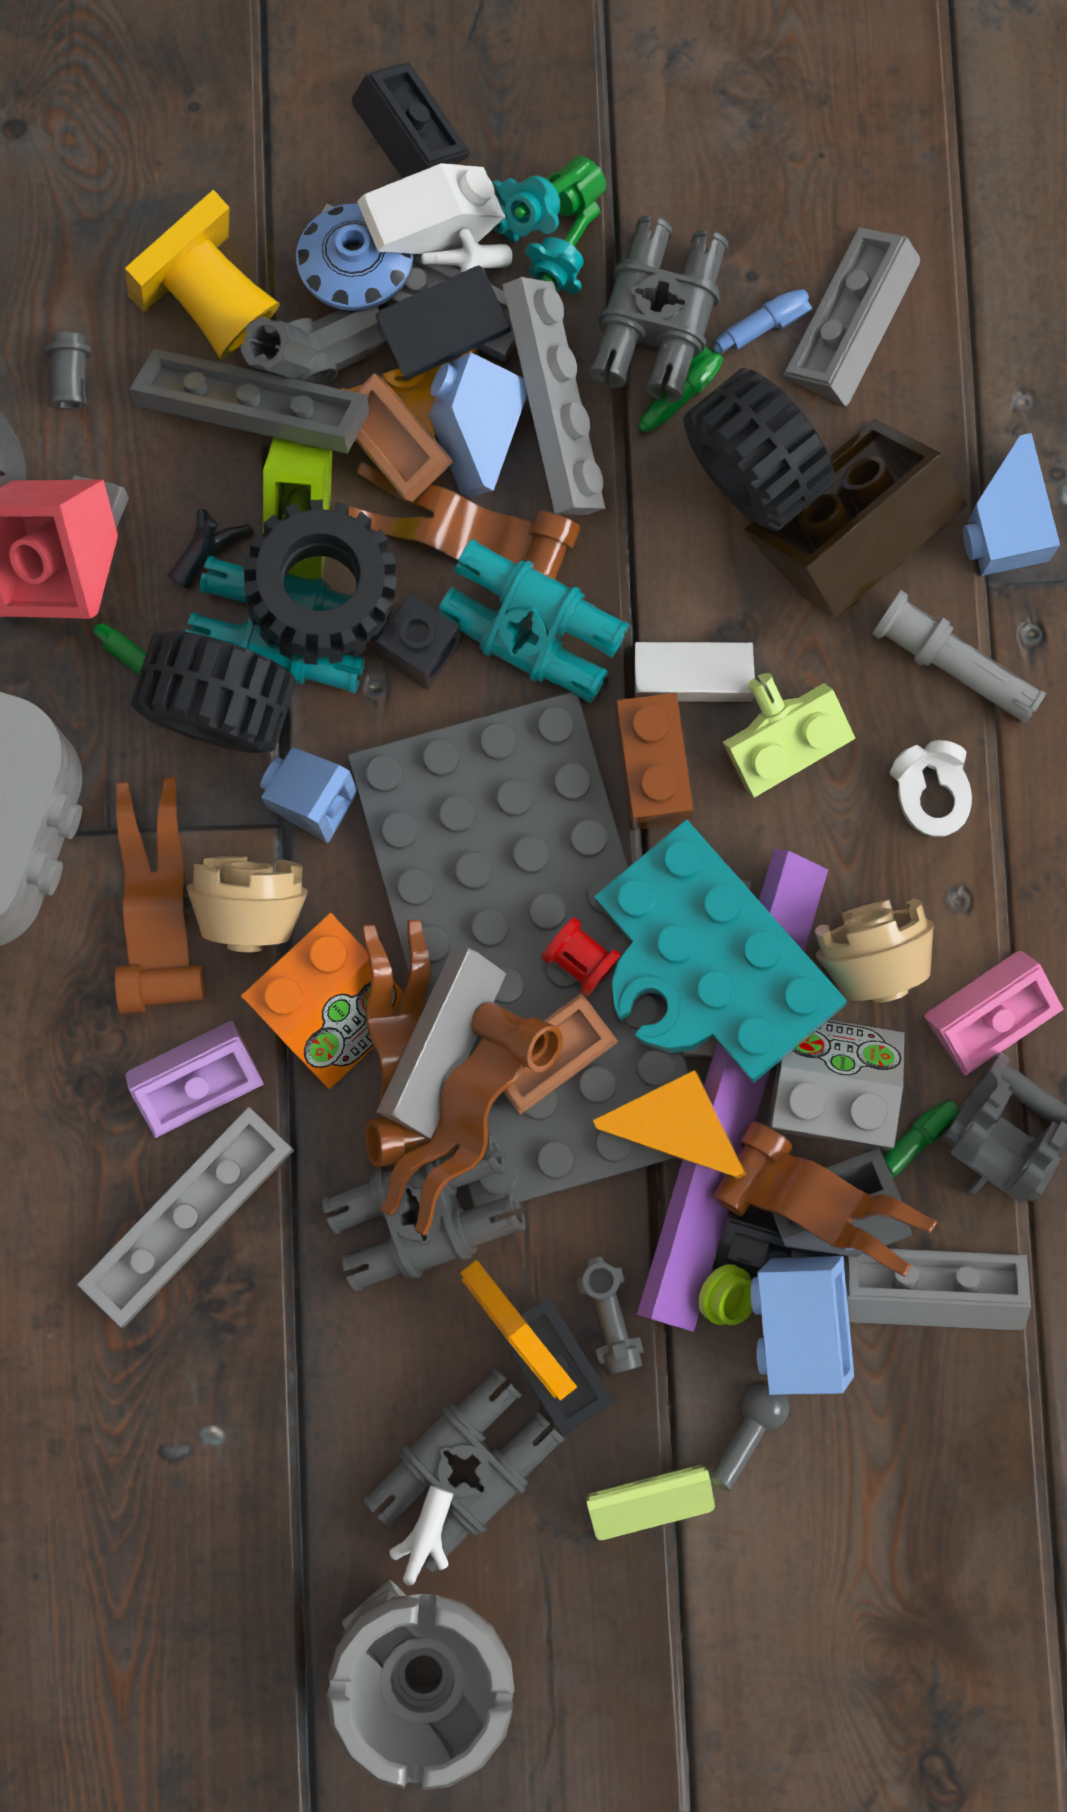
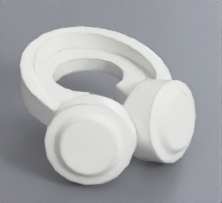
(948, 762)

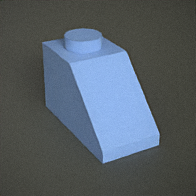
(476, 418)
(1013, 516)
(309, 792)

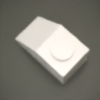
(431, 209)

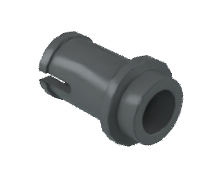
(68, 368)

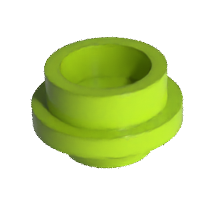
(726, 1296)

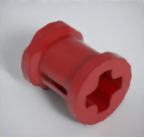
(580, 956)

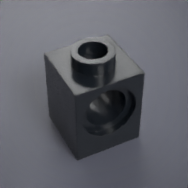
(419, 641)

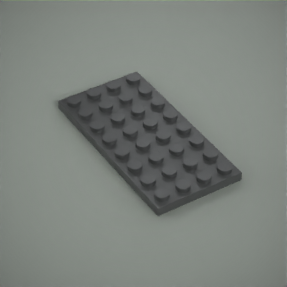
(495, 847)

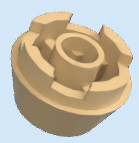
(246, 901)
(878, 951)

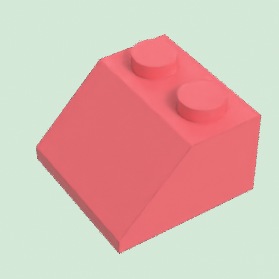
(54, 547)

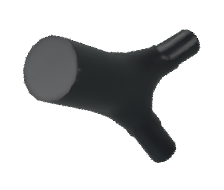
(204, 544)

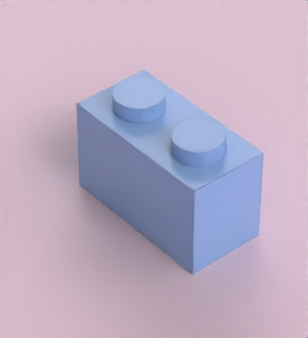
(803, 1325)

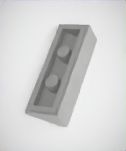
(853, 315)
(440, 1040)
(941, 1290)

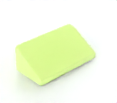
(650, 1502)

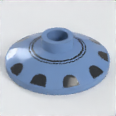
(343, 276)

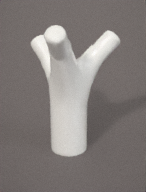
(471, 255)
(425, 1535)

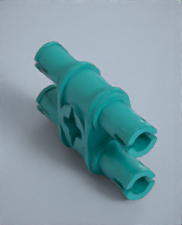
(228, 581)
(554, 610)

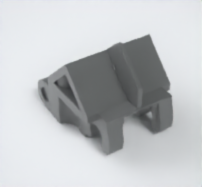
(999, 1149)

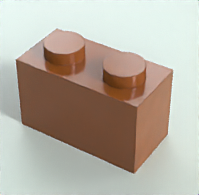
(653, 761)

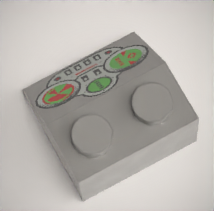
(841, 1087)

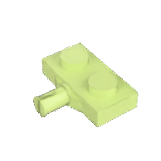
(786, 735)

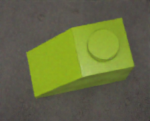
(292, 476)

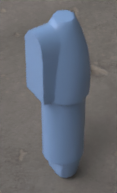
(773, 314)

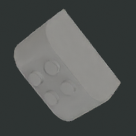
(36, 810)

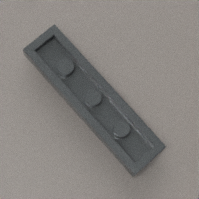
(250, 400)

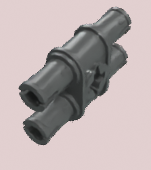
(680, 324)
(450, 1236)
(461, 1433)

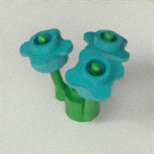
(535, 206)

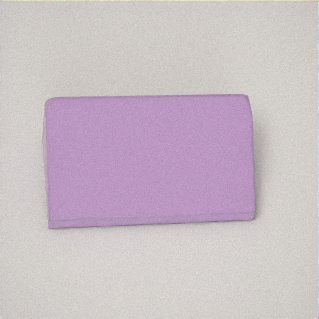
(193, 1079)

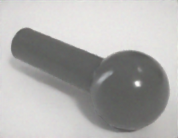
(760, 1414)

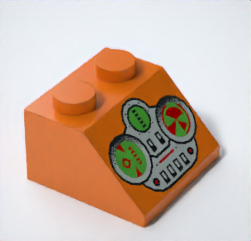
(320, 999)

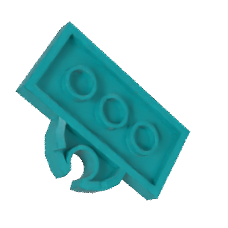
(711, 958)

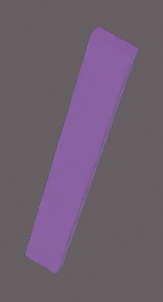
(693, 1217)

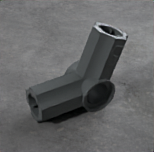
(312, 348)

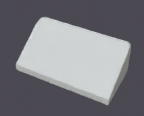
(695, 670)

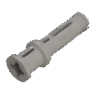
(934, 643)

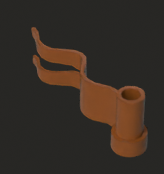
(461, 520)
(154, 912)
(390, 1034)
(466, 1099)
(812, 1197)

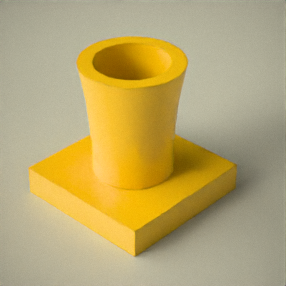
(200, 277)

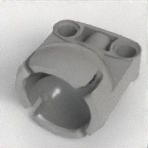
(415, 1730)

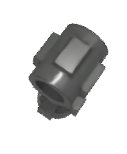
(601, 1283)

